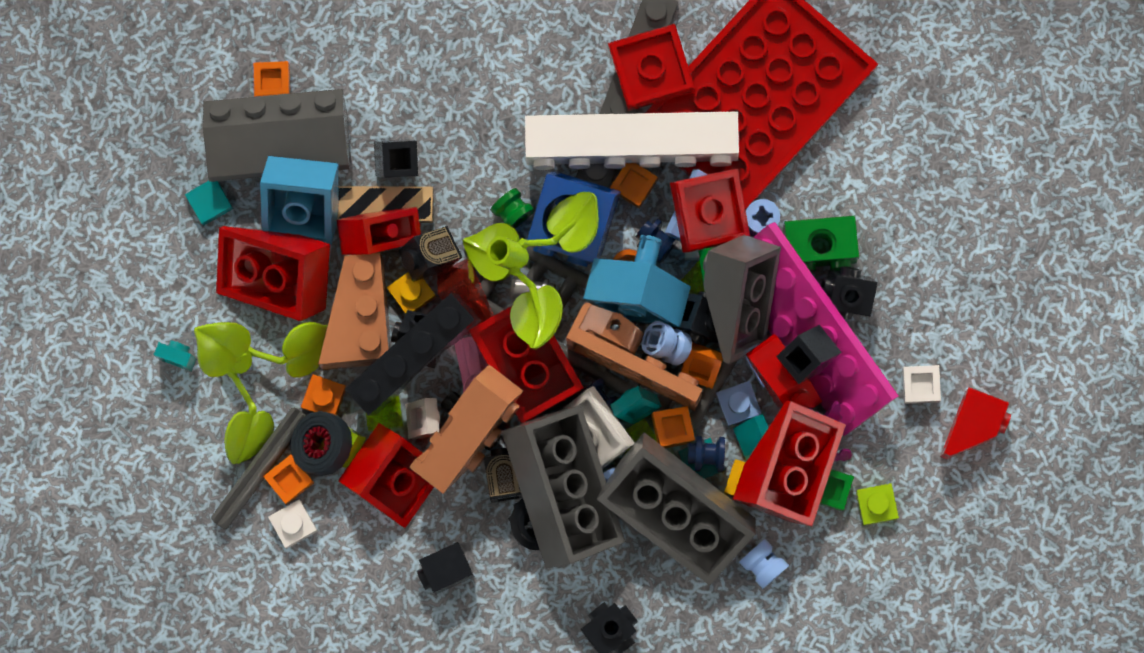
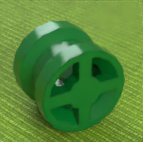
(512, 208)

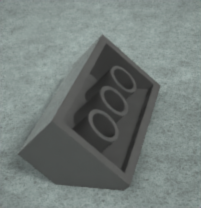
(292, 125)
(677, 509)

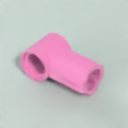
(469, 360)

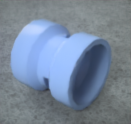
(666, 343)
(763, 563)

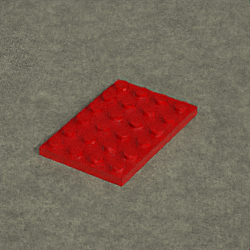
(784, 78)

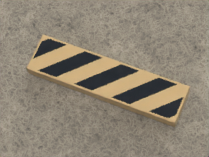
(369, 199)

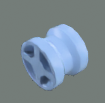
(761, 220)

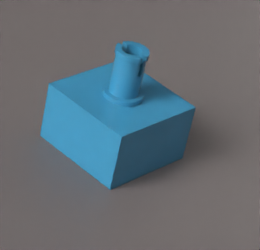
(300, 197)
(638, 287)

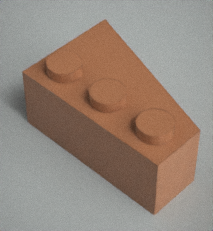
(359, 315)
(468, 429)

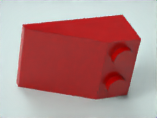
(273, 271)
(541, 372)
(791, 465)

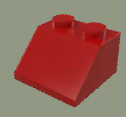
(383, 476)

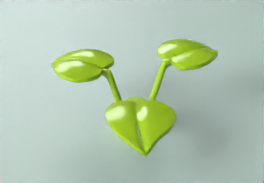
(500, 252)
(227, 350)

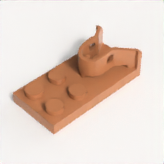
(617, 349)

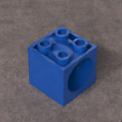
(559, 187)

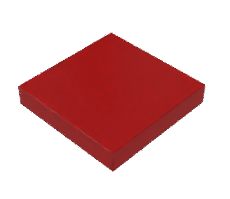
(651, 67)
(709, 210)

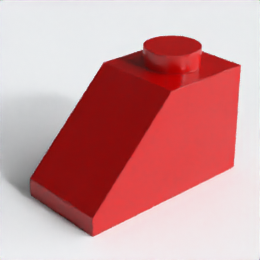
(378, 231)
(776, 377)
(976, 422)

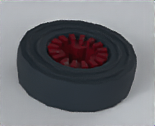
(306, 443)

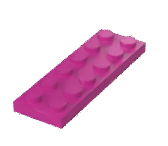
(802, 305)

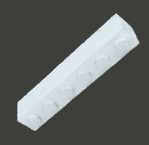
(631, 139)

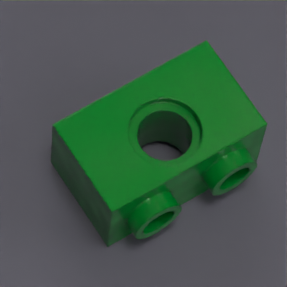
(837, 231)

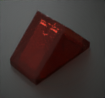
(463, 280)

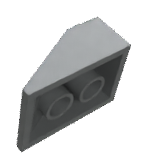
(740, 292)

